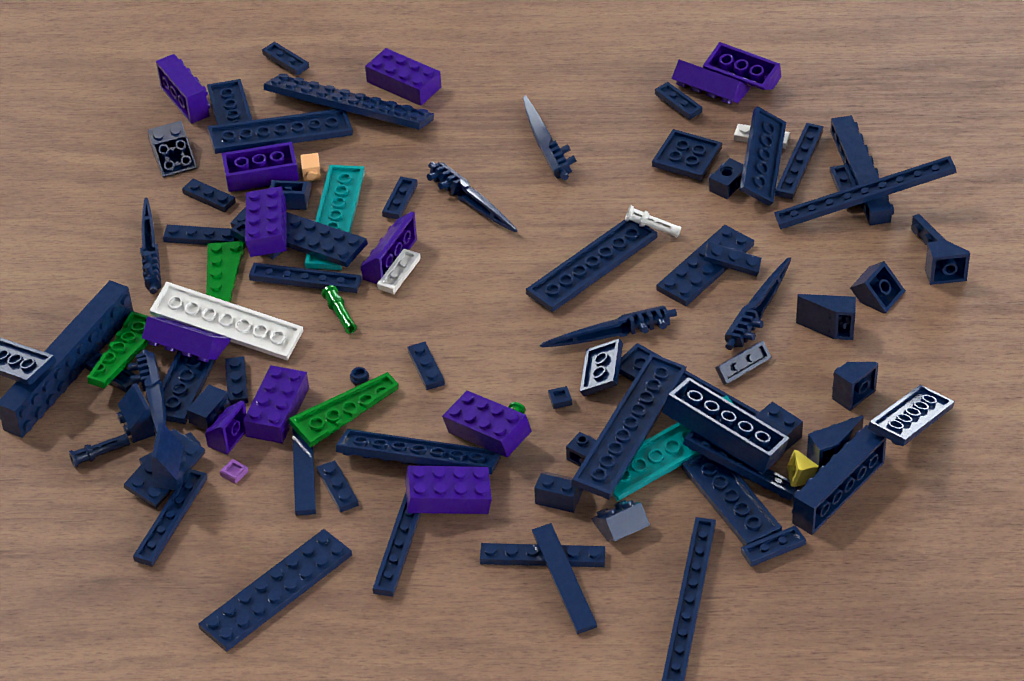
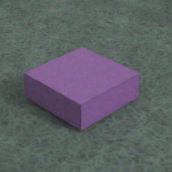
(234, 471)

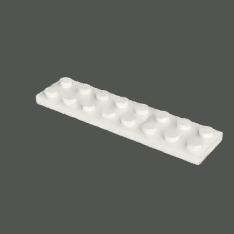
(227, 319)

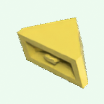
(800, 469)

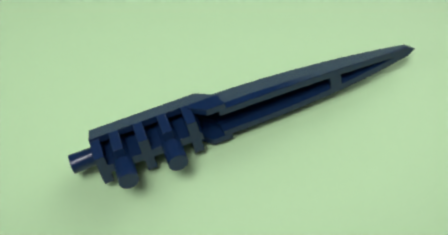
(551, 151)
(459, 185)
(149, 251)
(751, 314)
(619, 327)
(151, 383)

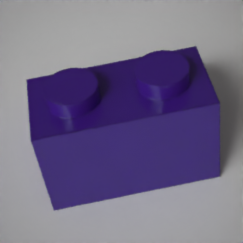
(227, 428)

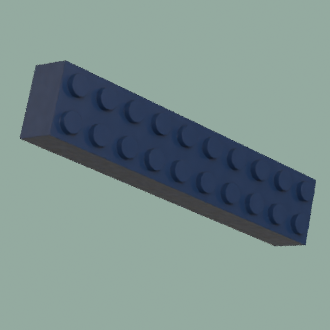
(72, 349)

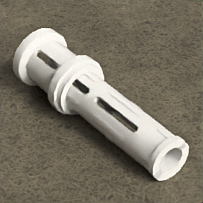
(644, 218)

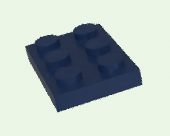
(601, 367)

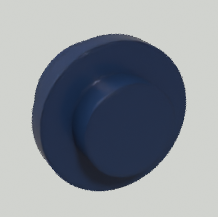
(359, 376)

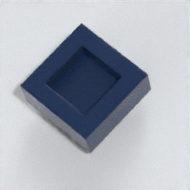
(560, 397)

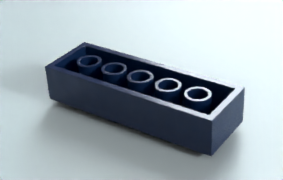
(725, 425)
(838, 480)

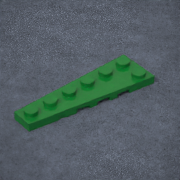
(222, 268)
(120, 352)
(327, 417)

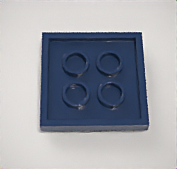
(687, 154)

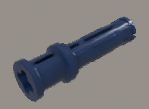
(89, 452)

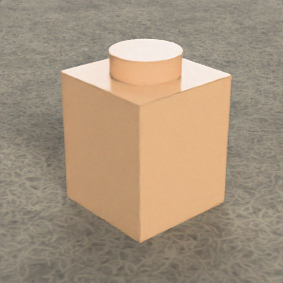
(310, 167)

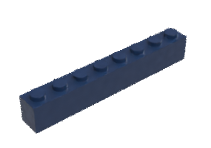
(855, 154)

